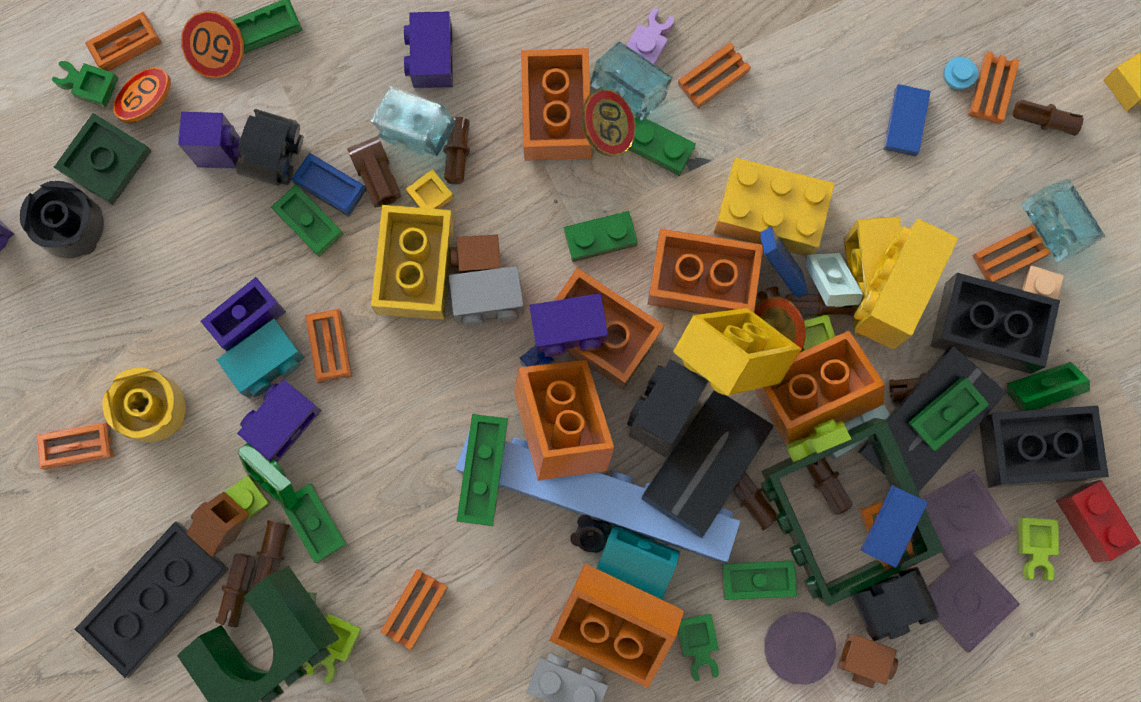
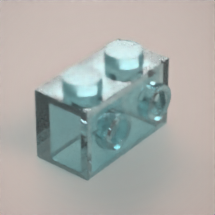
(635, 79)
(413, 121)
(1063, 220)

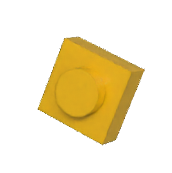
(430, 192)

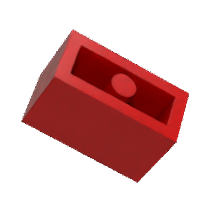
(1098, 521)

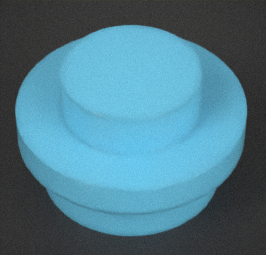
(960, 73)

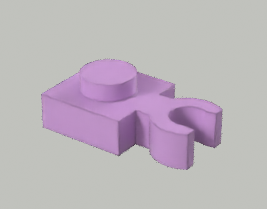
(649, 41)

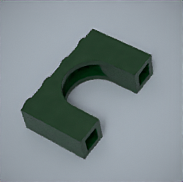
(297, 635)

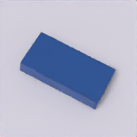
(907, 120)
(329, 184)
(783, 262)
(894, 526)

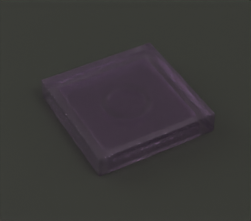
(965, 517)
(970, 601)

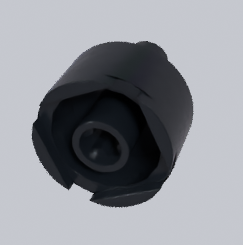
(268, 148)
(62, 219)
(895, 604)

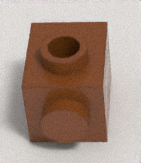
(476, 253)
(217, 523)
(868, 661)

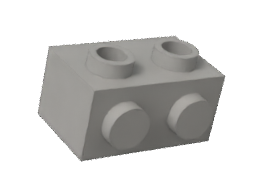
(486, 295)
(558, 683)

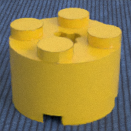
(129, 394)

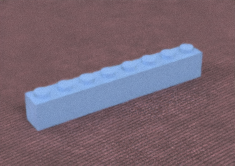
(612, 501)

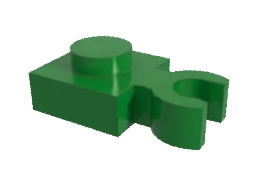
(88, 84)
(698, 638)

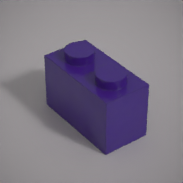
(430, 49)
(209, 139)
(242, 314)
(569, 324)
(278, 421)

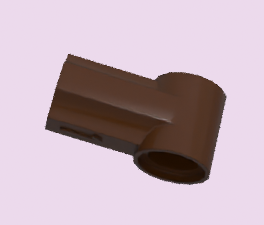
(372, 165)

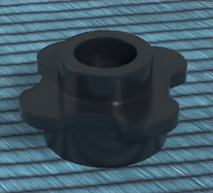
(590, 543)

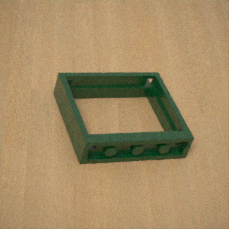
(925, 538)

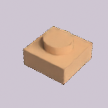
(1042, 282)

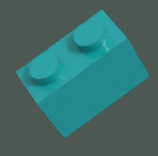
(261, 359)
(638, 561)

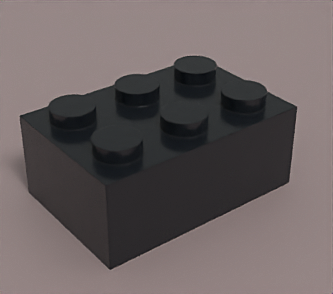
(995, 323)
(670, 400)
(1043, 446)

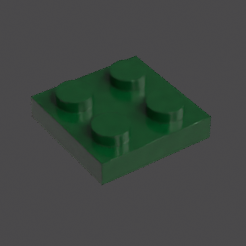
(102, 158)

